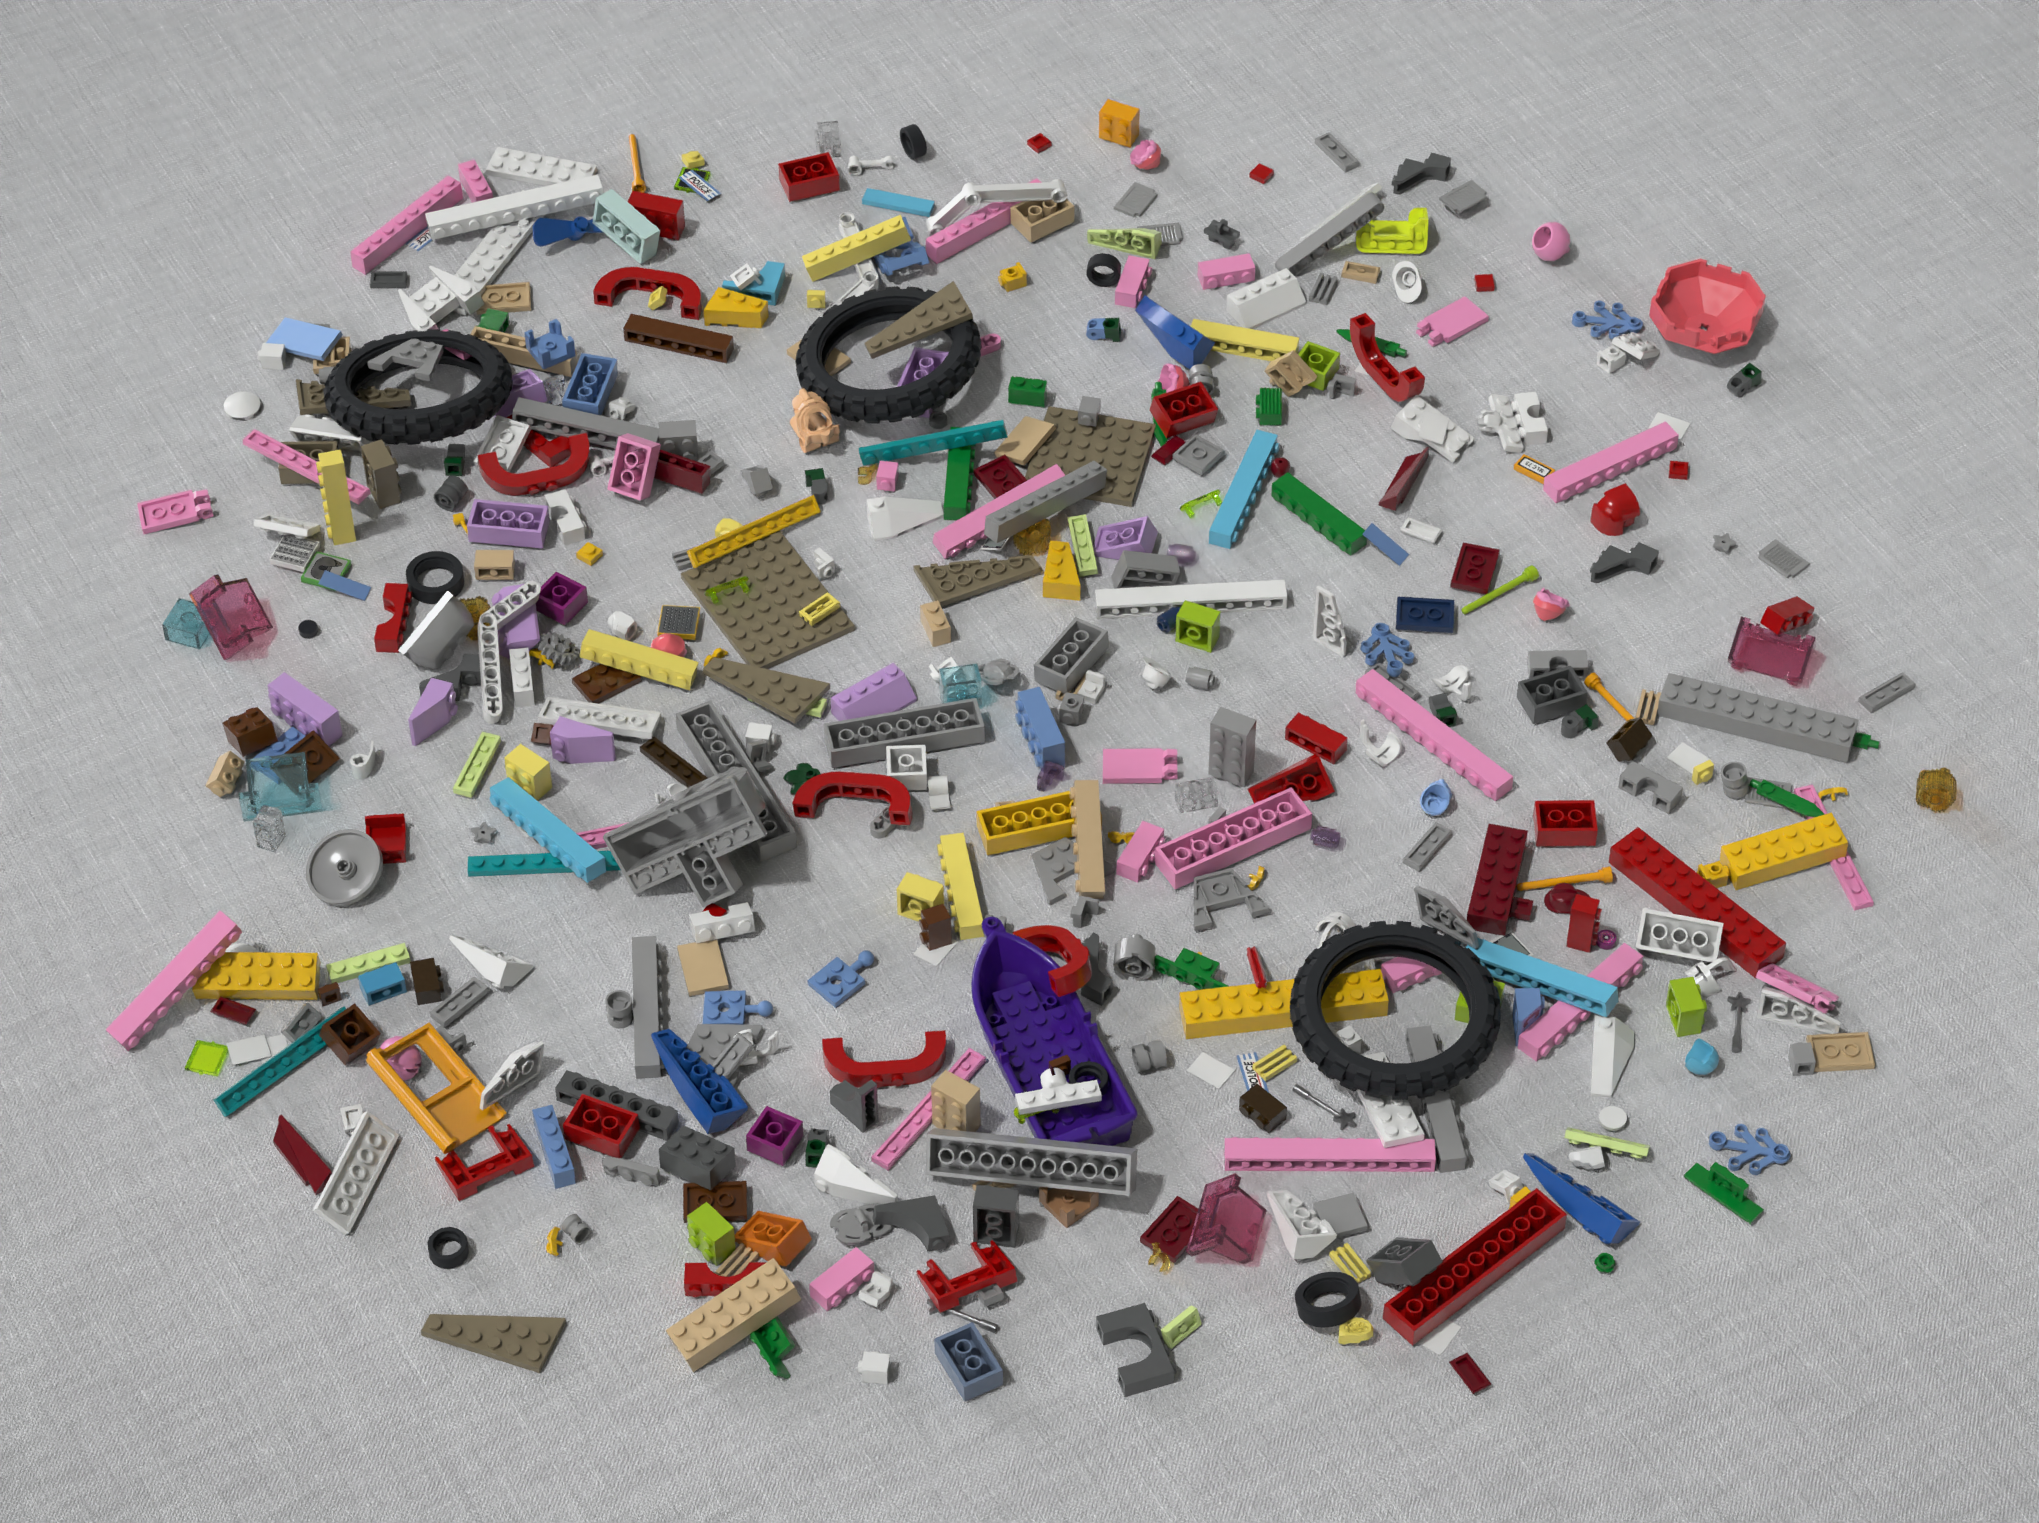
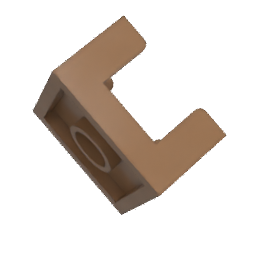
(1067, 1204)

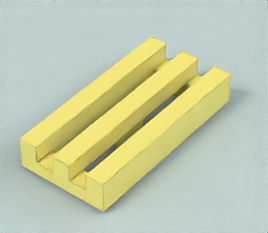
(822, 609)
(1272, 1060)
(1354, 1257)

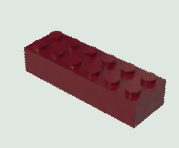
(1497, 879)

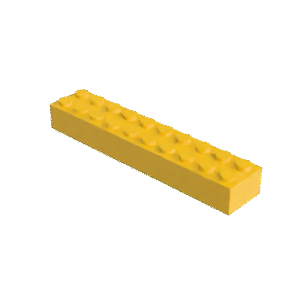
(1254, 1009)

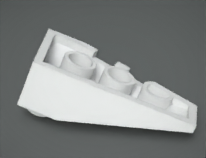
(894, 515)
(1788, 1010)

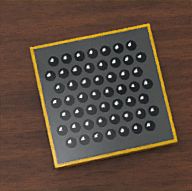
(679, 621)

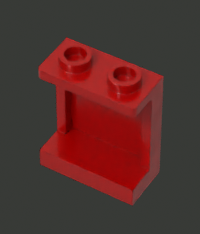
(389, 834)

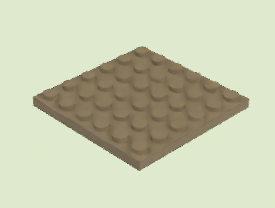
(1114, 444)

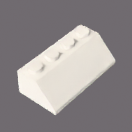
(1265, 299)
(325, 429)
(1679, 935)

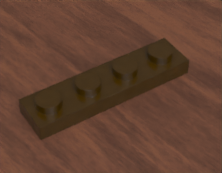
(671, 762)

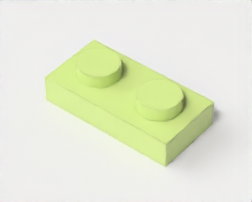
(1181, 1327)

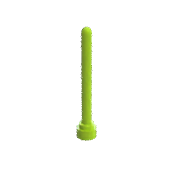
(1529, 574)

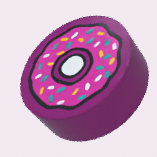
(1606, 939)

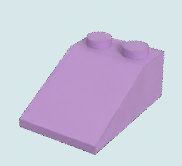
(1128, 535)
(432, 710)
(581, 743)

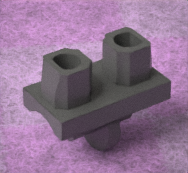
(1222, 232)

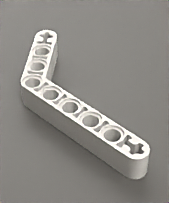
(492, 650)

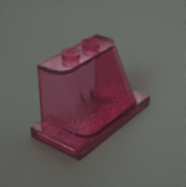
(230, 613)
(1227, 1221)

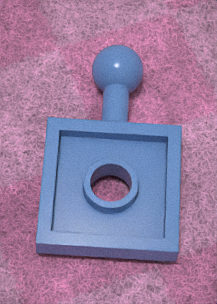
(839, 970)
(737, 1007)

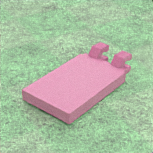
(1452, 321)
(174, 510)
(1139, 765)
(1798, 987)

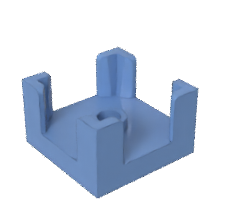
(551, 347)

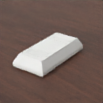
(1420, 530)

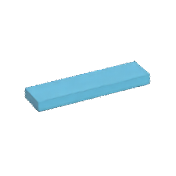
(898, 202)

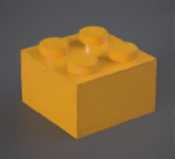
(1119, 123)

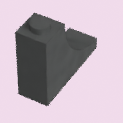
(856, 1104)
(919, 1216)

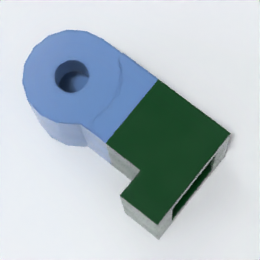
(1104, 328)

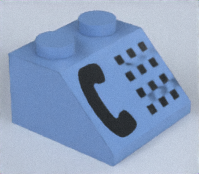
(1527, 1008)

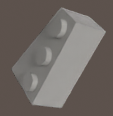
(1145, 569)

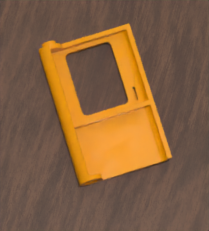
(452, 1113)

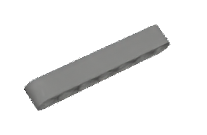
(1331, 234)

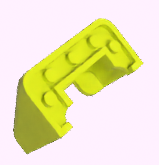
(1395, 236)

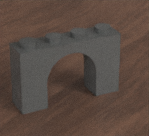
(1138, 1324)

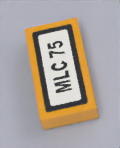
(1533, 468)

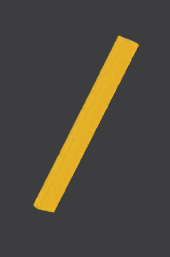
(753, 531)

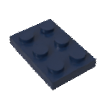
(1425, 614)

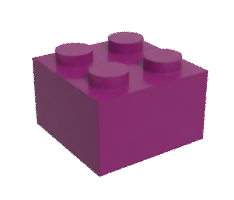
(561, 598)
(774, 1135)

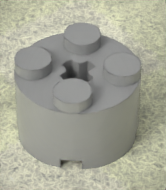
(1134, 957)

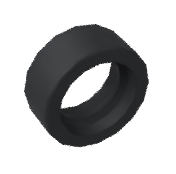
(913, 141)
(1099, 279)
(1092, 1069)
(448, 1234)

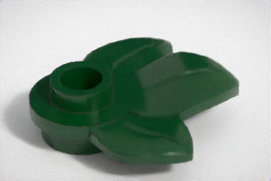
(799, 776)

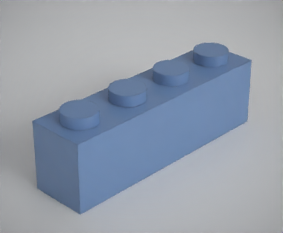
(553, 1146)

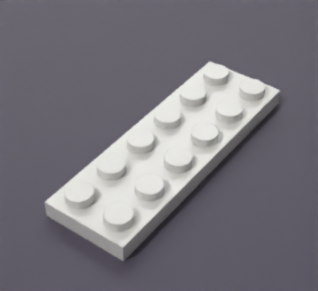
(536, 168)
(614, 719)
(1391, 1118)
(356, 1172)

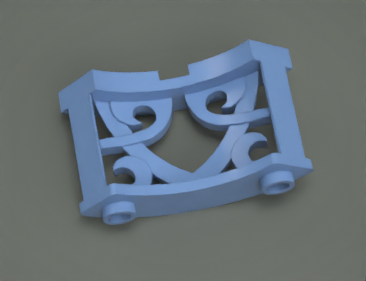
(913, 254)

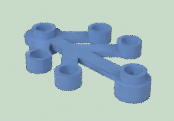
(1628, 324)
(1382, 633)
(1751, 1149)

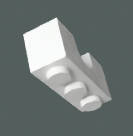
(1526, 409)
(569, 525)
(521, 677)
(708, 927)

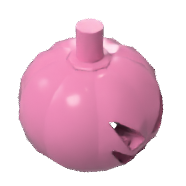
(1551, 241)
(406, 1062)

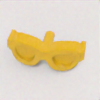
(537, 653)
(719, 653)
(1833, 791)
(1116, 837)
(1256, 879)
(551, 1246)

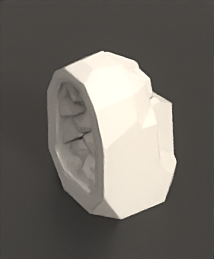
(622, 625)
(1587, 1158)

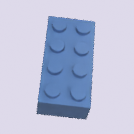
(591, 384)
(1039, 727)

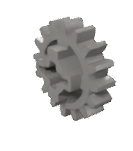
(558, 648)

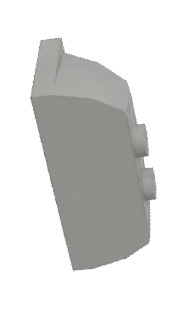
(439, 633)

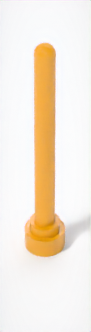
(638, 184)
(1594, 682)
(1604, 875)

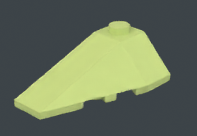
(1133, 240)

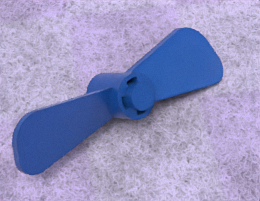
(553, 230)

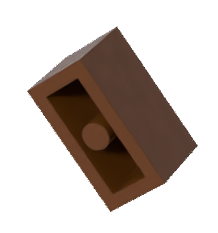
(935, 927)

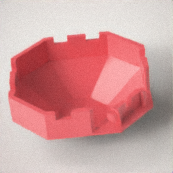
(1707, 297)

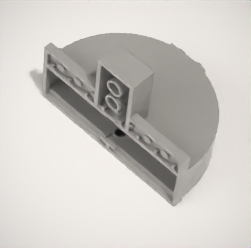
(692, 836)

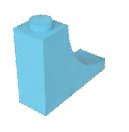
(772, 280)

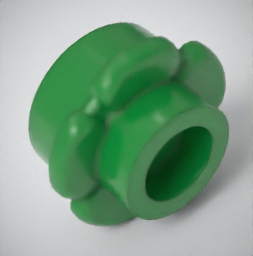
(1605, 1258)

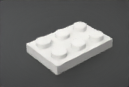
(505, 438)
(286, 525)

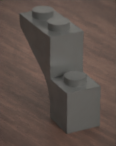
(1414, 172)
(1616, 561)
(466, 673)
(1099, 986)

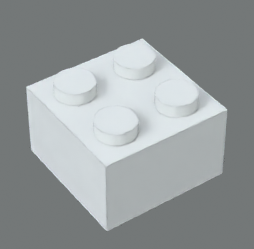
(908, 765)

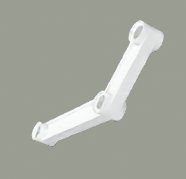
(974, 194)
(865, 269)

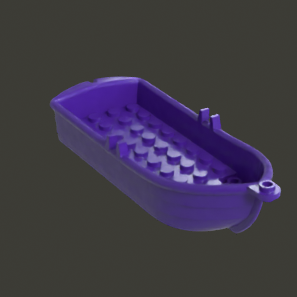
(1032, 1026)

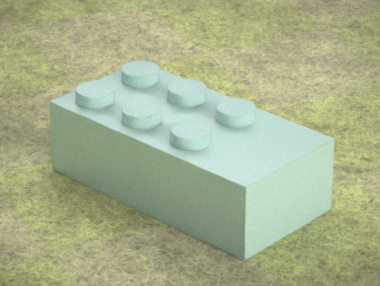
(626, 226)

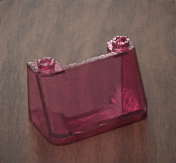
(1770, 653)

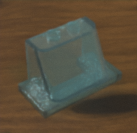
(281, 784)

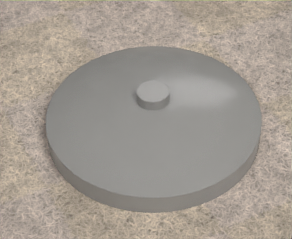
(344, 867)

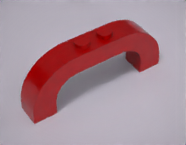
(649, 280)
(1395, 384)
(537, 480)
(857, 786)
(1063, 942)
(886, 1072)

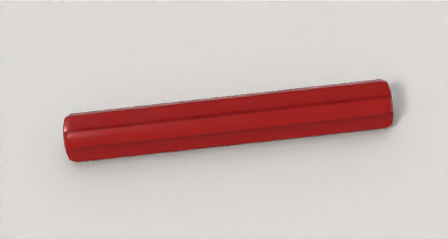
(1256, 967)

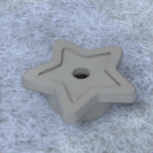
(1723, 547)
(483, 838)

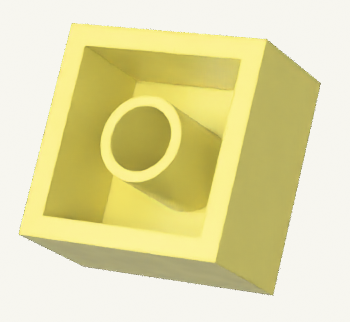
(529, 771)
(917, 894)

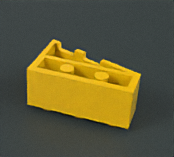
(735, 308)
(1060, 573)

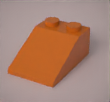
(774, 1236)

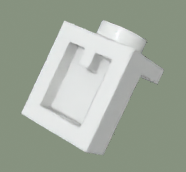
(745, 276)
(824, 564)
(1092, 687)
(1506, 1183)

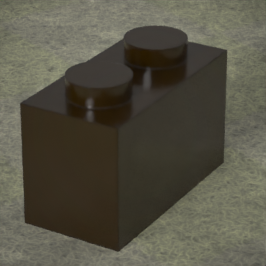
(1629, 740)
(426, 982)
(1262, 1108)

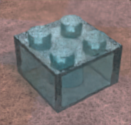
(185, 625)
(960, 683)

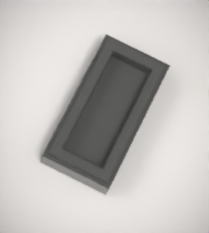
(388, 279)

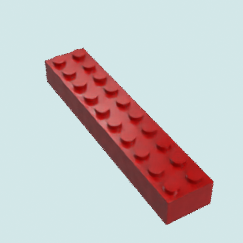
(1690, 895)
(1475, 1266)

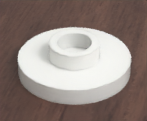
(1612, 1118)

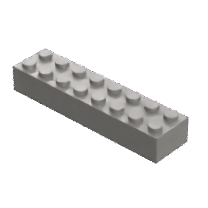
(933, 726)

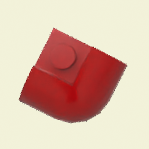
(1615, 511)

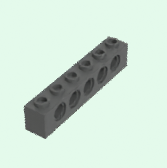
(573, 1085)

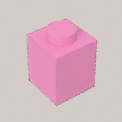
(887, 476)

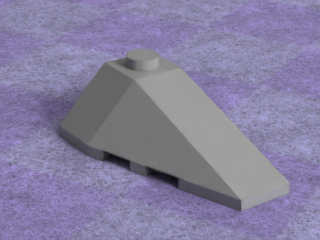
(1443, 915)

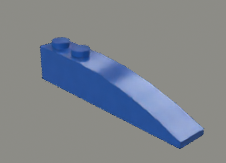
(1174, 334)
(705, 1093)
(1593, 1212)

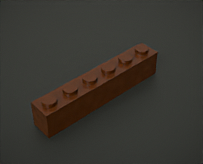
(678, 338)

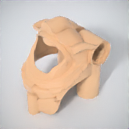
(810, 424)

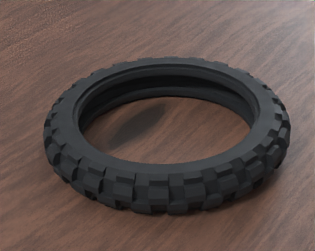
(889, 403)
(420, 424)
(1380, 1077)

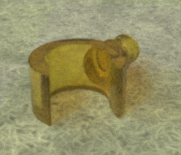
(863, 480)
(1157, 1253)

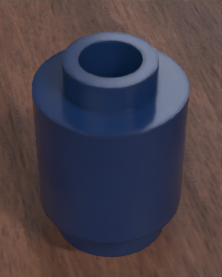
(1167, 620)

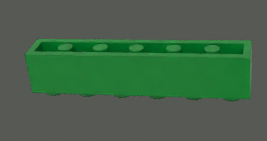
(958, 481)
(1318, 513)

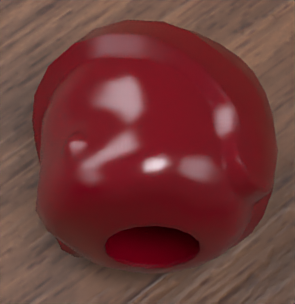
(1280, 467)

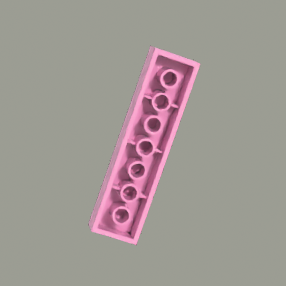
(1233, 838)

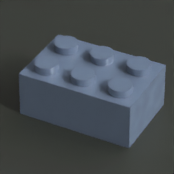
(968, 1361)

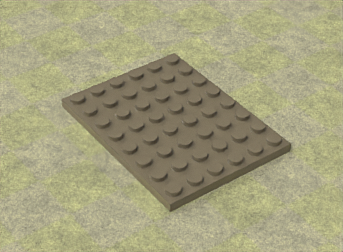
(766, 620)

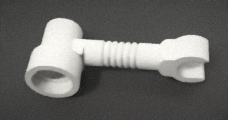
(855, 165)
(598, 465)

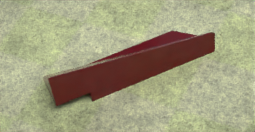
(1404, 480)
(301, 1156)

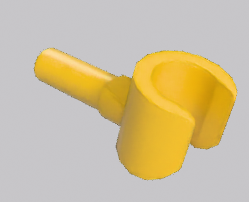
(459, 519)

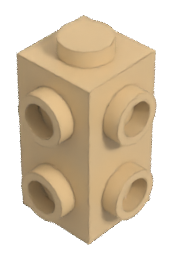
(225, 773)

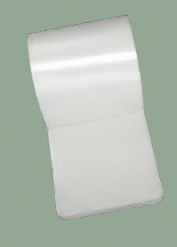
(363, 764)
(938, 792)

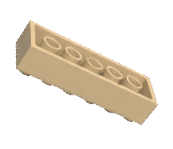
(733, 1315)

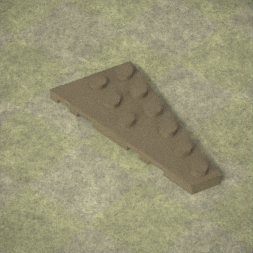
(933, 315)
(312, 400)
(972, 577)
(777, 691)
(509, 1339)

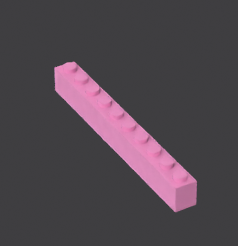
(1434, 735)
(1327, 1155)

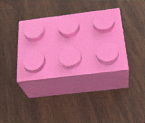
(634, 466)

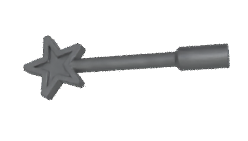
(1738, 1004)
(1343, 1118)
(981, 1322)

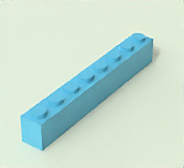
(1243, 489)
(547, 830)
(1551, 979)

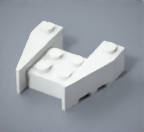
(439, 299)

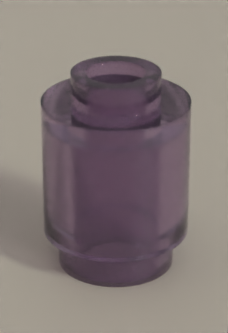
(1184, 553)
(1325, 837)

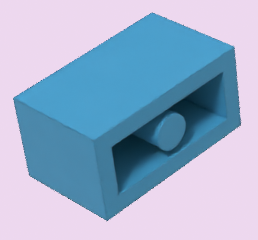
(382, 984)

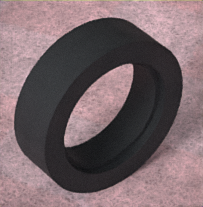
(432, 560)
(1330, 1315)

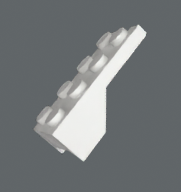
(1408, 424)

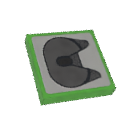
(322, 562)

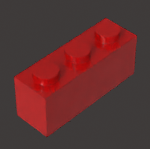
(1787, 615)
(1316, 738)
(1584, 923)

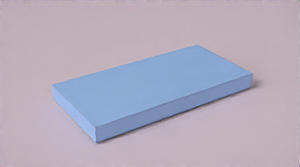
(305, 338)

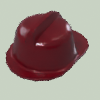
(1562, 897)

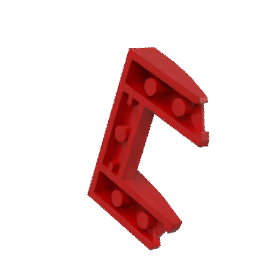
(549, 452)
(464, 1180)
(945, 1292)

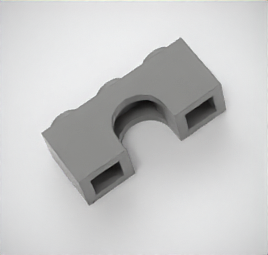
(1544, 661)
(1638, 778)

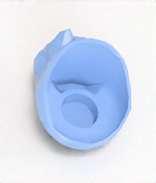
(1436, 798)

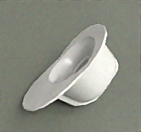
(1407, 281)
(1155, 673)

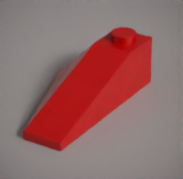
(1305, 777)

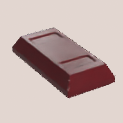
(1165, 453)
(233, 1010)
(1470, 1373)

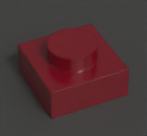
(1521, 908)

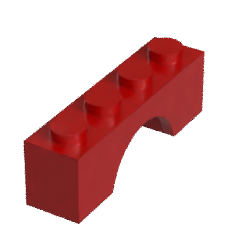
(390, 634)
(703, 1282)

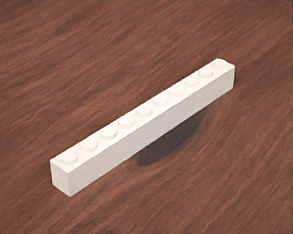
(513, 207)
(1219, 596)

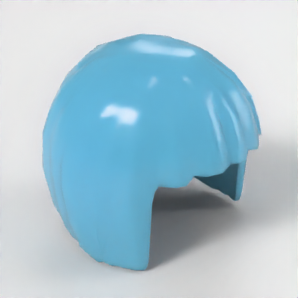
(1702, 1058)

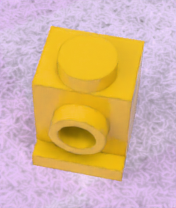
(1013, 277)
(1714, 873)

